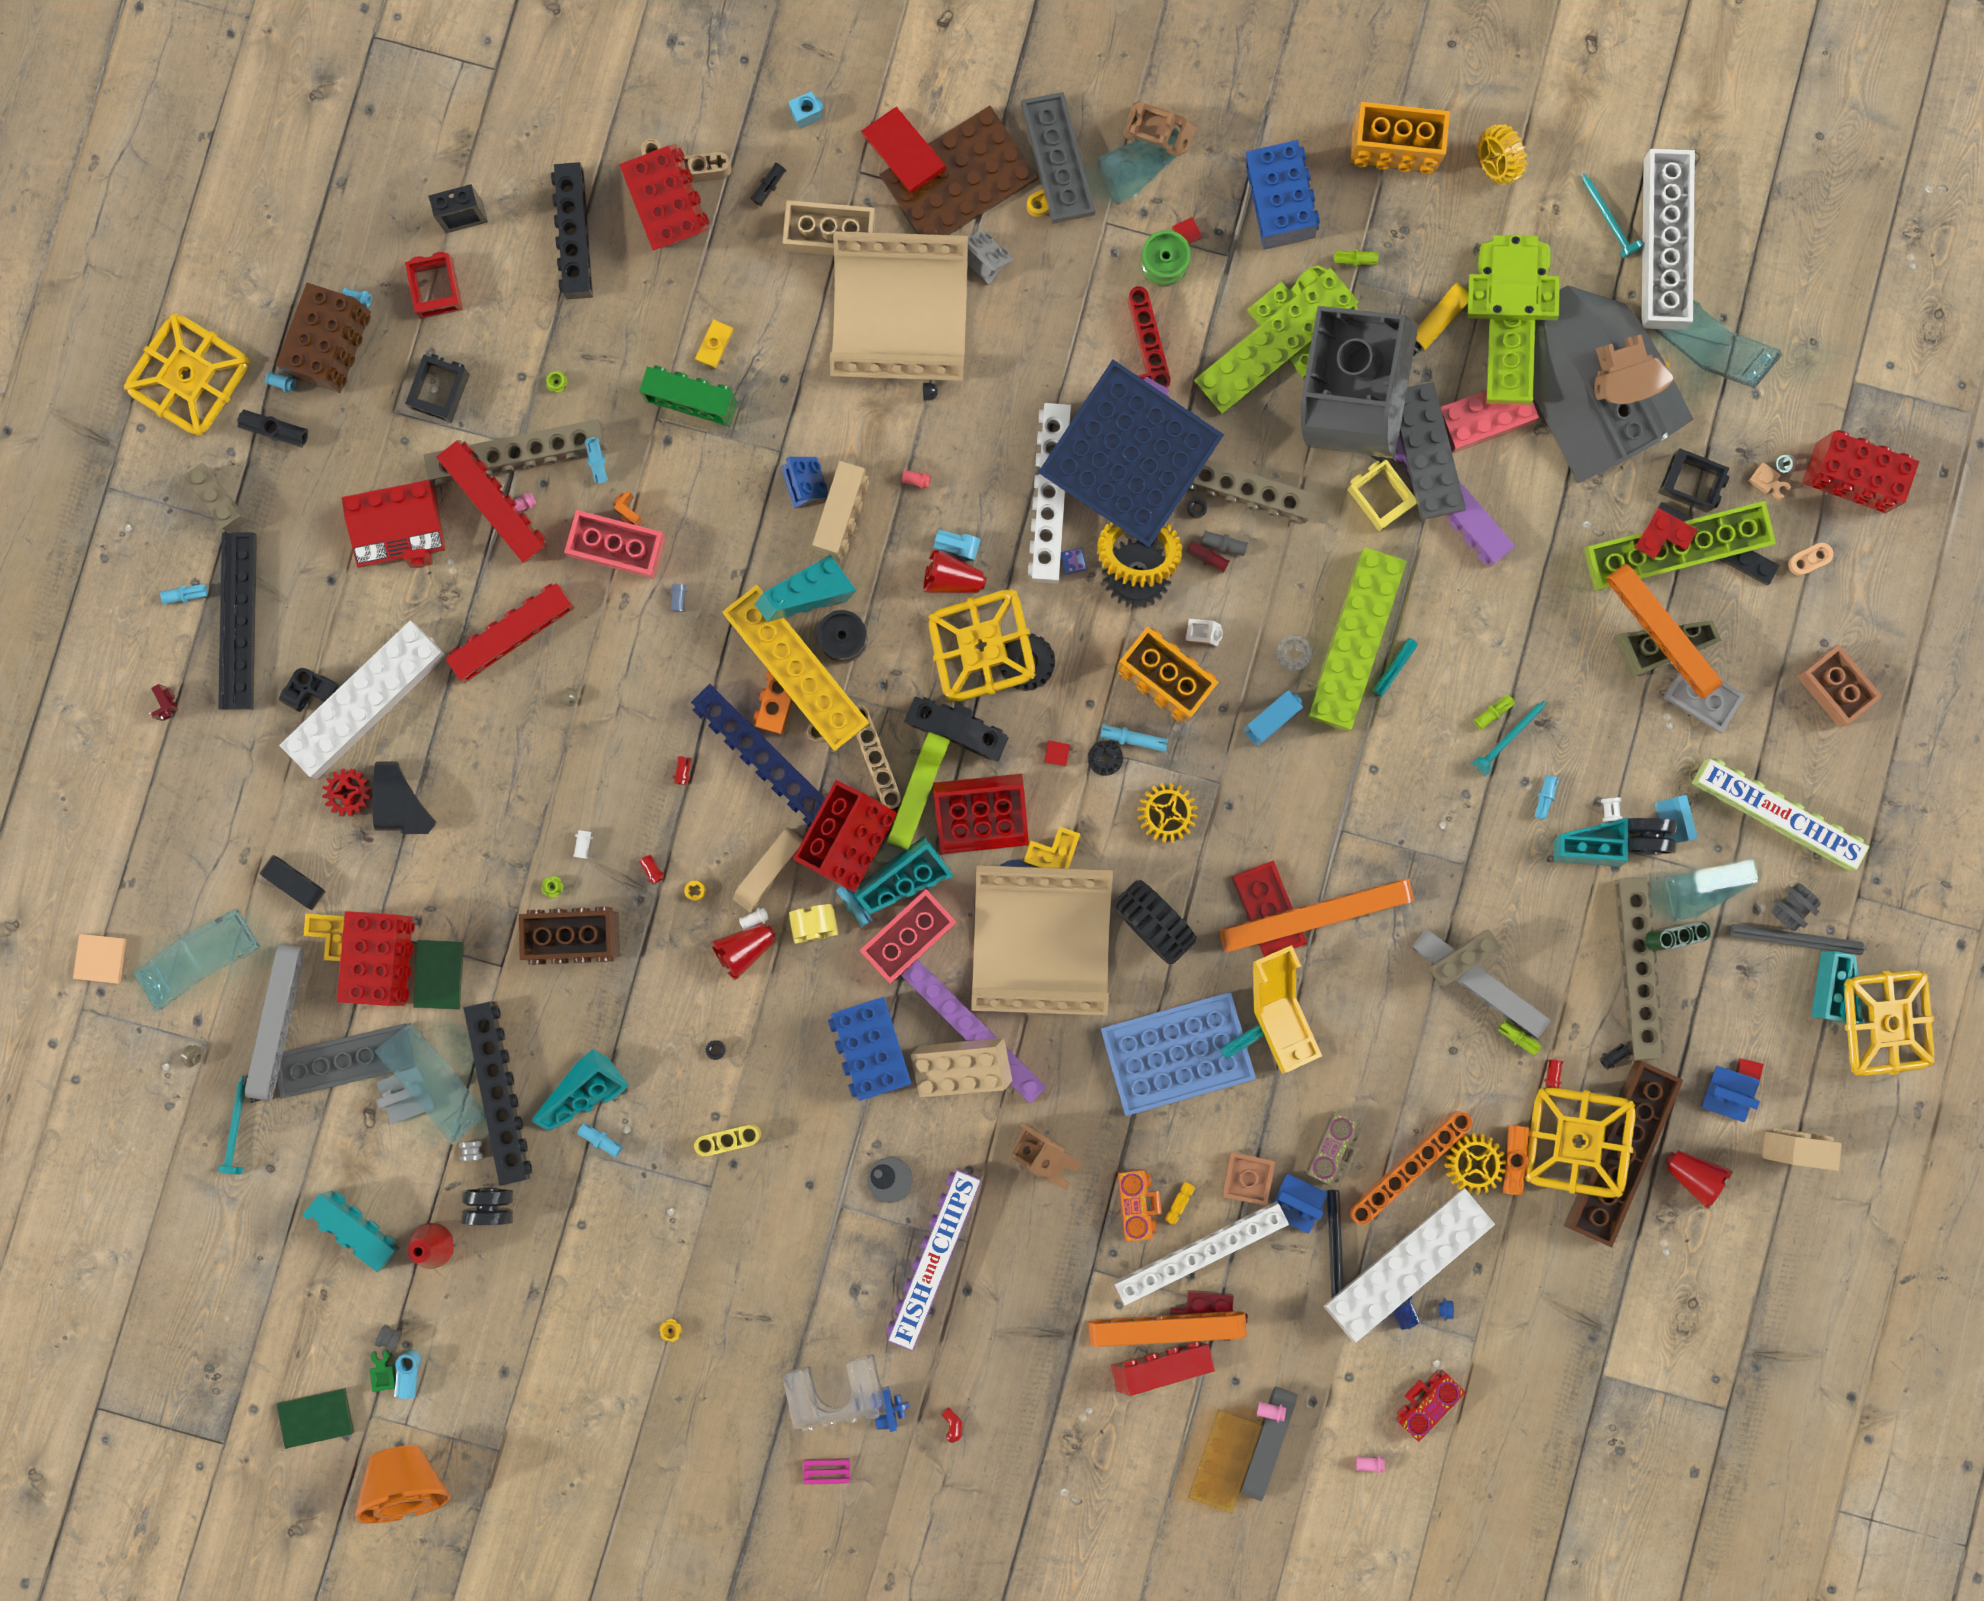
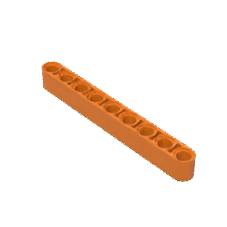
(1316, 915)

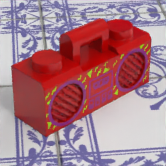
(1431, 1406)

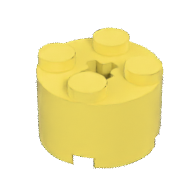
(813, 923)

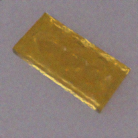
(1224, 1461)

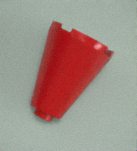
(951, 575)
(743, 948)
(1698, 1176)
(430, 1245)

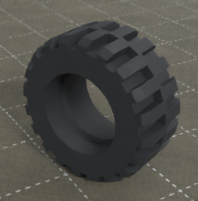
(1155, 921)

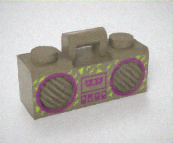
(1330, 1149)

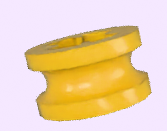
(695, 884)

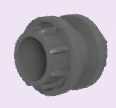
(1796, 906)

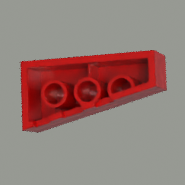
(1162, 1368)

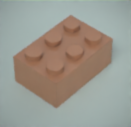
(1839, 686)

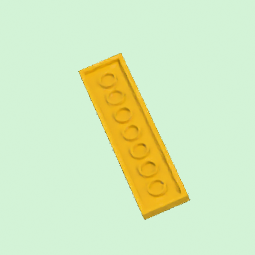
(797, 671)

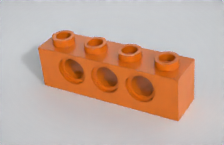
(772, 723)

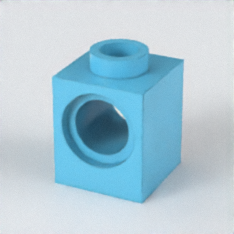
(805, 118)

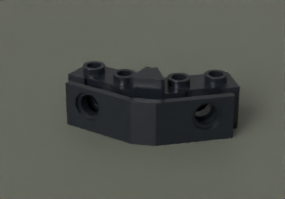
(957, 726)

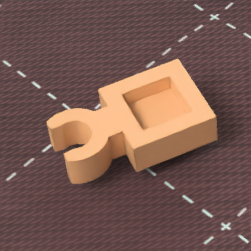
(1766, 479)

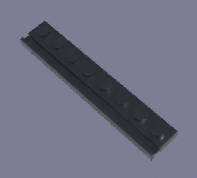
(237, 621)

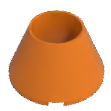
(399, 1484)

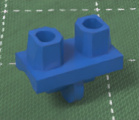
(888, 1420)

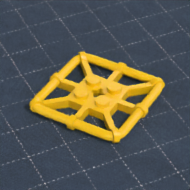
(191, 387)
(993, 654)
(1879, 1014)
(1590, 1153)

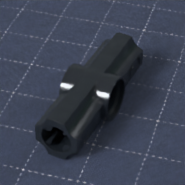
(284, 432)

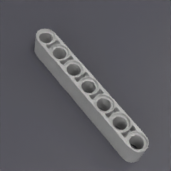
(1486, 988)
(274, 1022)

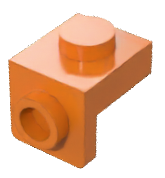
(627, 514)

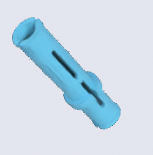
(1133, 738)

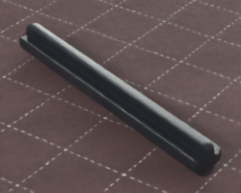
(1335, 1241)

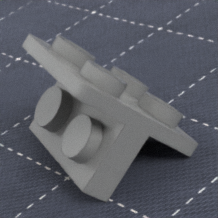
(986, 256)
(397, 1100)

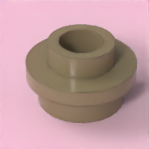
(191, 1055)

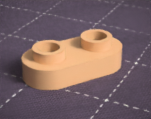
(1810, 560)

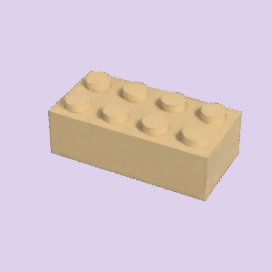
(811, 225)
(840, 511)
(961, 1067)
(1802, 1149)

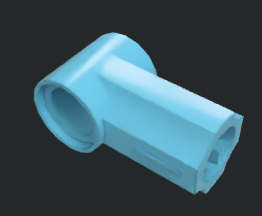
(963, 545)
(407, 1376)

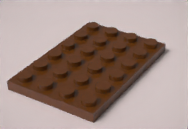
(980, 173)

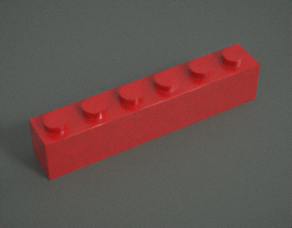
(491, 500)
(509, 633)

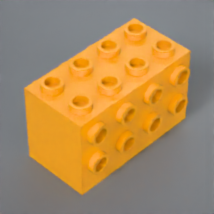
(1399, 137)
(1166, 675)

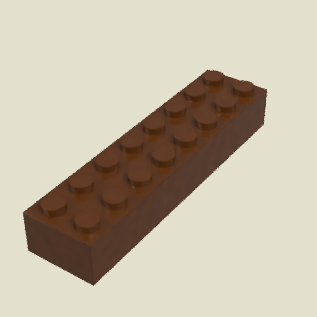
(1654, 1095)

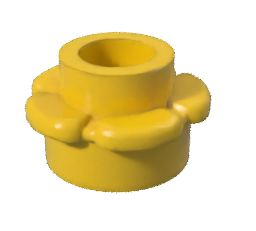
(666, 1335)

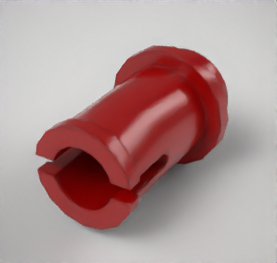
(682, 770)
(651, 869)
(1554, 1073)

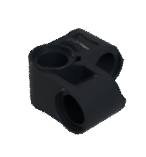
(297, 694)

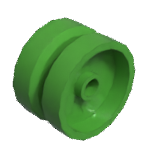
(1177, 254)

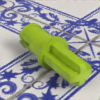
(1356, 257)
(1494, 712)
(1519, 1037)

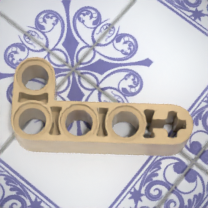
(700, 159)
(767, 870)

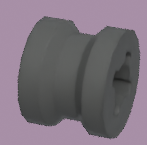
(388, 1338)

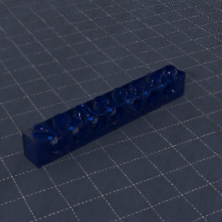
(711, 697)

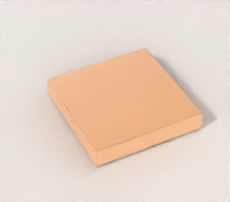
(99, 958)

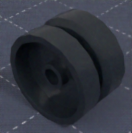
(839, 623)
(1651, 833)
(487, 1209)

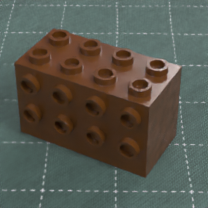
(323, 338)
(569, 935)

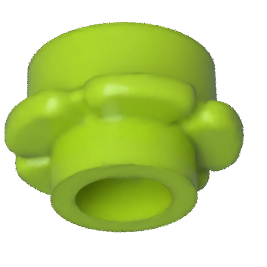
(552, 377)
(558, 886)

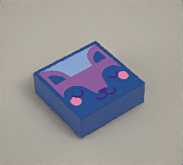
(1073, 561)

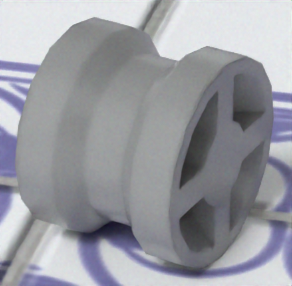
(470, 1150)

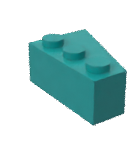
(1595, 845)
(1829, 991)

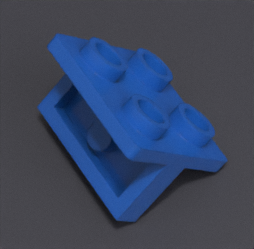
(804, 480)
(1731, 1094)
(1300, 1202)

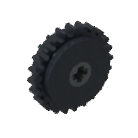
(1136, 557)

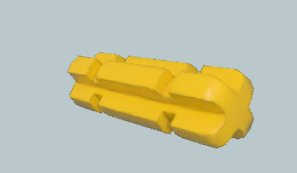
(1179, 1203)

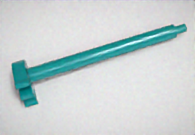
(1628, 249)
(1483, 764)
(227, 1167)

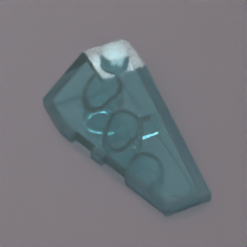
(1134, 166)
(1704, 889)

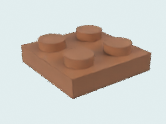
(1248, 1178)

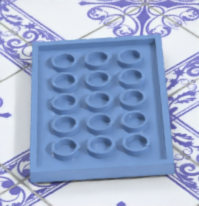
(1176, 1054)

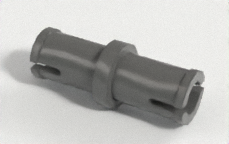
(1224, 543)

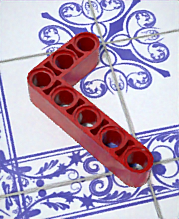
(1148, 330)

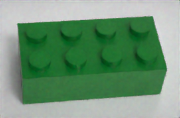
(688, 395)

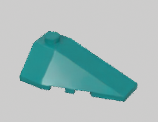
(586, 1084)

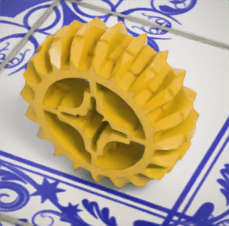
(1501, 154)
(1175, 795)
(1468, 1170)

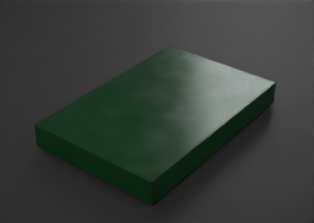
(438, 974)
(315, 1418)

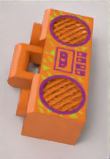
(1133, 1194)

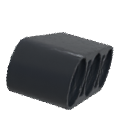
(292, 882)

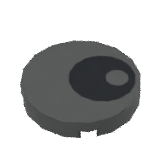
(890, 1180)

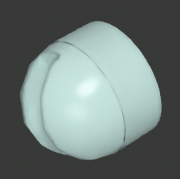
(1785, 458)

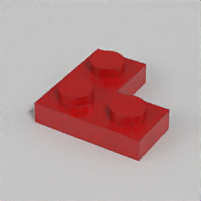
(1662, 528)

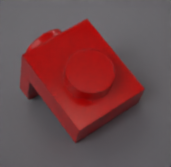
(417, 558)

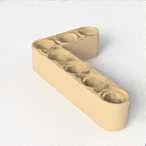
(875, 769)

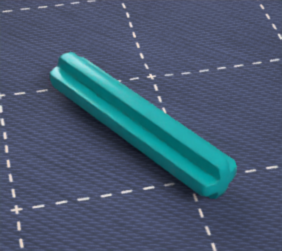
(1395, 667)
(1242, 1041)

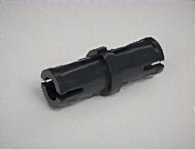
(768, 184)

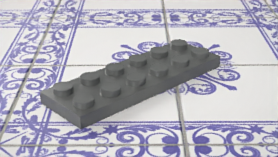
(1057, 157)
(1429, 454)
(333, 1062)

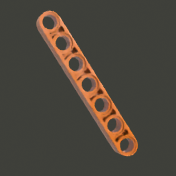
(1664, 631)
(1421, 1165)
(1167, 1329)

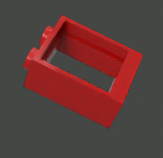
(437, 306)

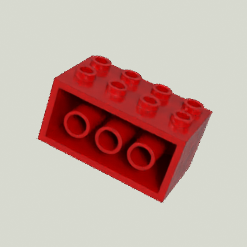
(664, 196)
(1861, 471)
(845, 835)
(375, 959)

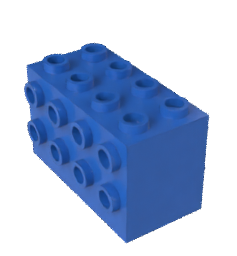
(1282, 194)
(869, 1049)

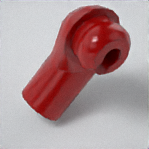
(955, 1425)

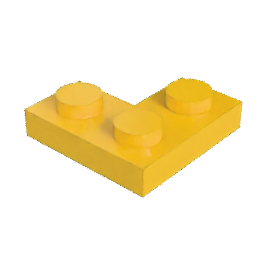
(1056, 857)
(329, 927)

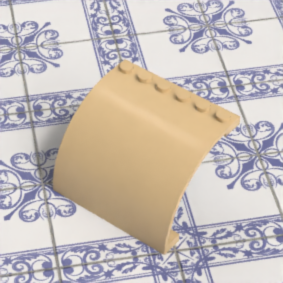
(899, 306)
(1041, 940)

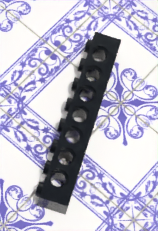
(492, 1105)

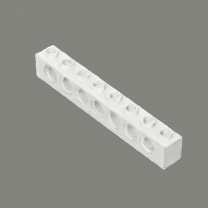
(1049, 572)
(1201, 1253)

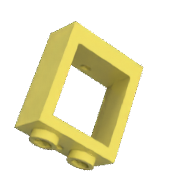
(1398, 485)

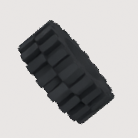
(1044, 662)

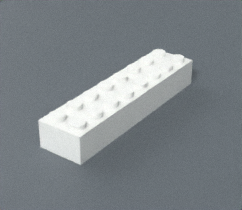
(1668, 239)
(363, 700)
(1409, 1265)

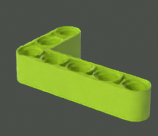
(918, 790)

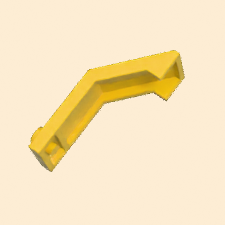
(1280, 1012)

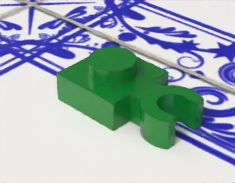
(382, 1375)

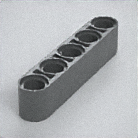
(1268, 1446)

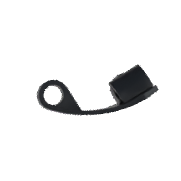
(395, 803)

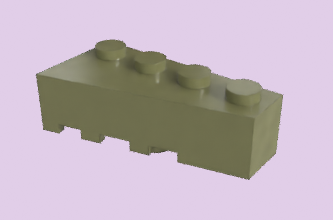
(1643, 654)

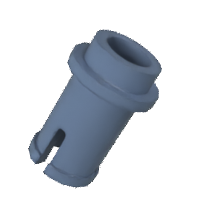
(678, 597)

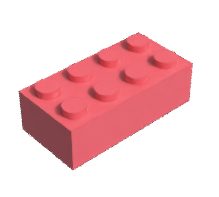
(1475, 422)
(615, 544)
(908, 936)

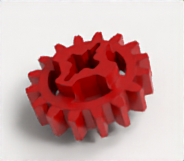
(350, 800)

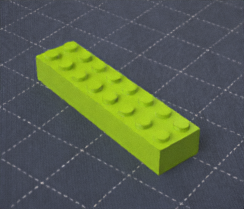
(1717, 537)
(1356, 639)

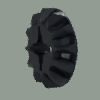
(1098, 765)

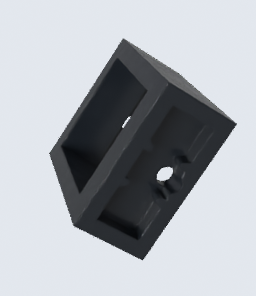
(448, 210)
(447, 413)
(1682, 456)

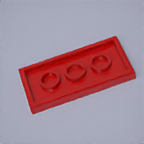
(903, 150)
(1265, 895)

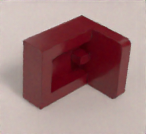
(166, 701)

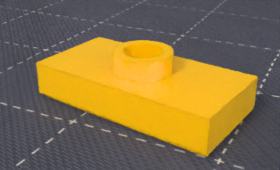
(714, 344)

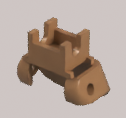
(1156, 126)
(1630, 373)
(1049, 1161)

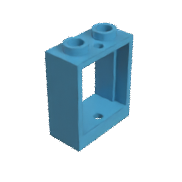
(1273, 717)

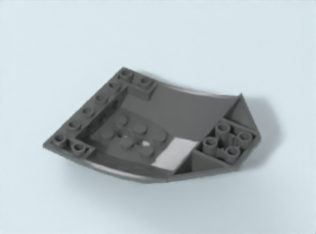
(1564, 380)

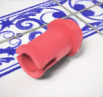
(916, 479)

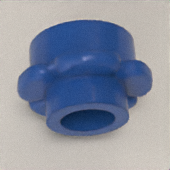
(1446, 1309)

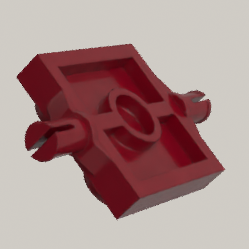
(1206, 1302)

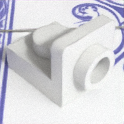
(1204, 632)

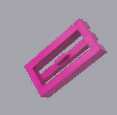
(827, 1480)

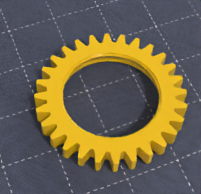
(1172, 560)

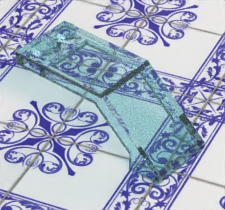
(1722, 351)
(195, 958)
(431, 1082)

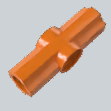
(1514, 1175)

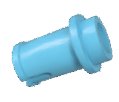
(363, 297)
(287, 382)

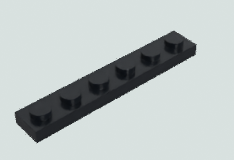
(1749, 562)

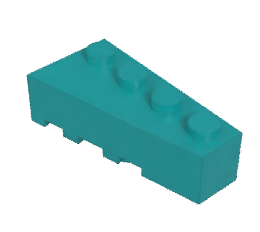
(903, 876)
(352, 1229)

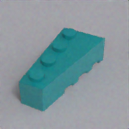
(809, 589)

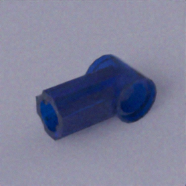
(1406, 1315)

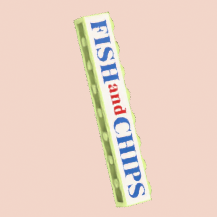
(1780, 814)

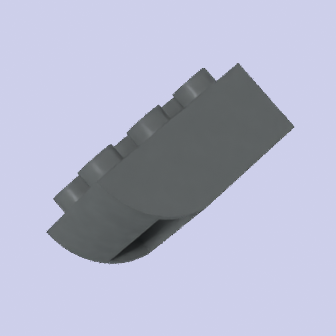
(1357, 381)

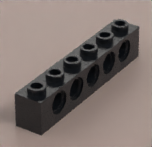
(564, 175)

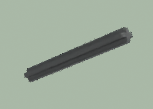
(1796, 939)

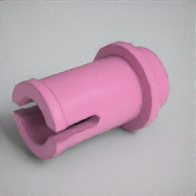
(525, 501)
(1271, 1411)
(1370, 1464)

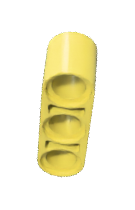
(716, 1140)

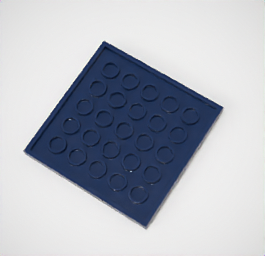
(1130, 453)

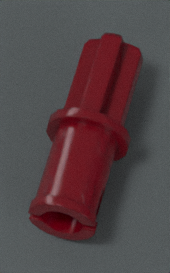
(1207, 556)

